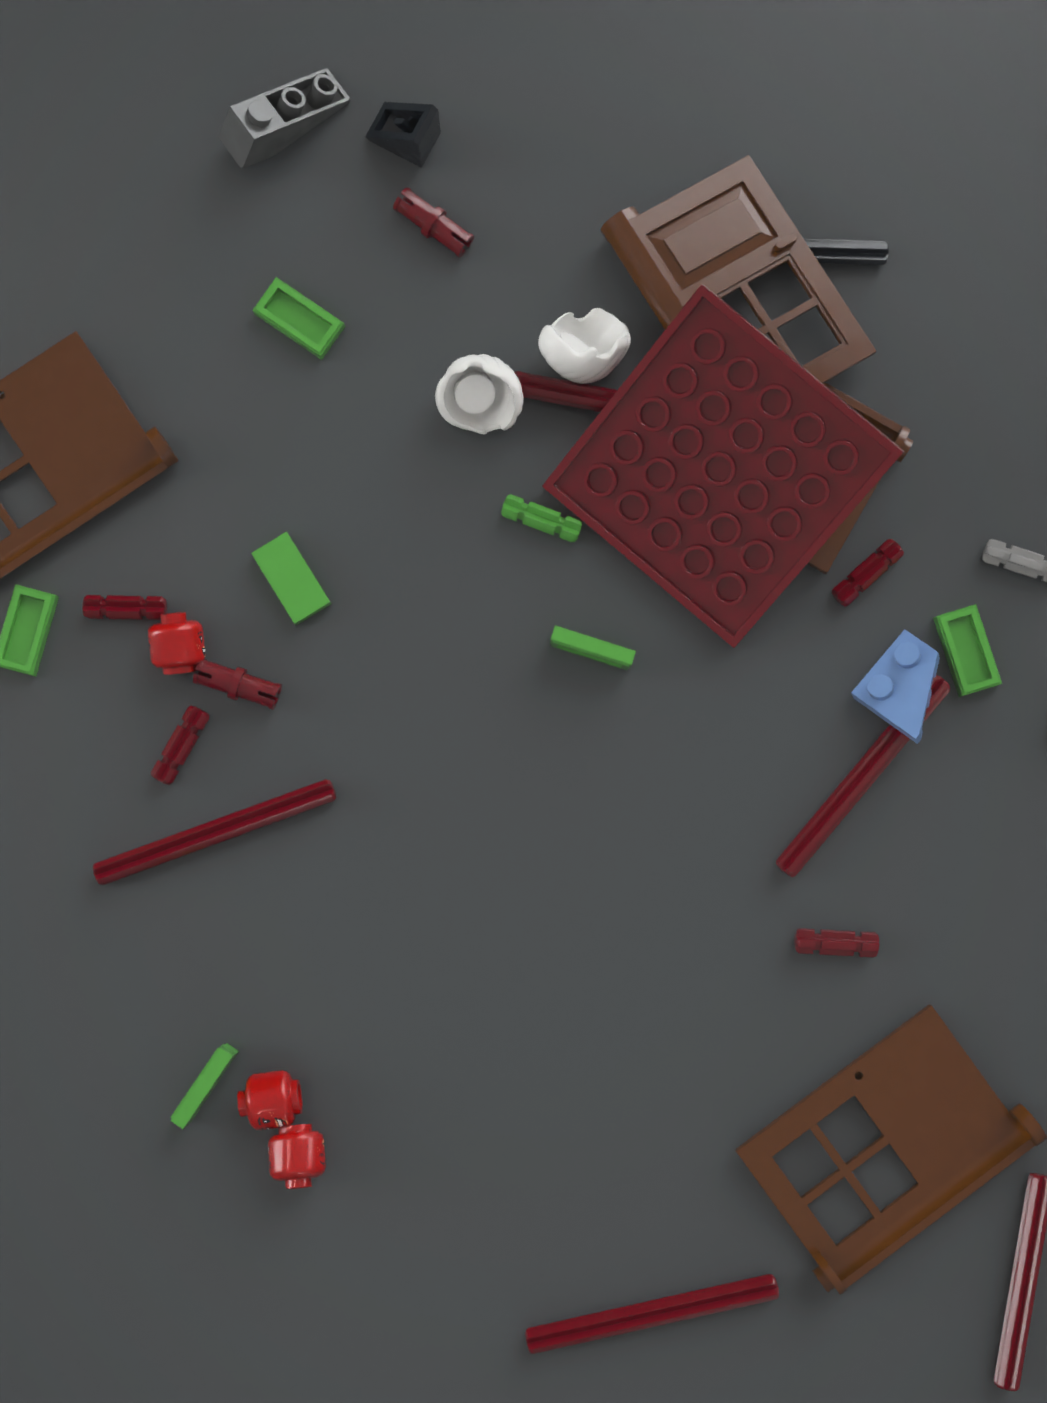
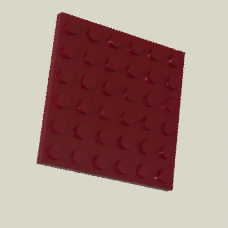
(721, 466)

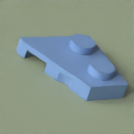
(901, 685)

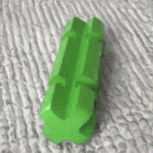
(541, 518)

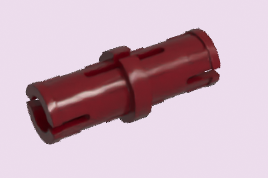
(433, 222)
(237, 683)

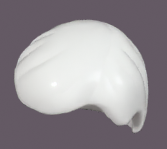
(586, 346)
(479, 394)

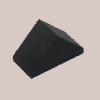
(406, 130)

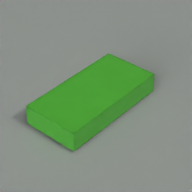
(298, 318)
(291, 578)
(26, 629)
(592, 648)
(967, 650)
(203, 1085)

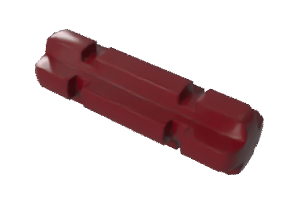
(867, 572)
(124, 607)
(180, 745)
(836, 942)

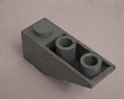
(280, 116)

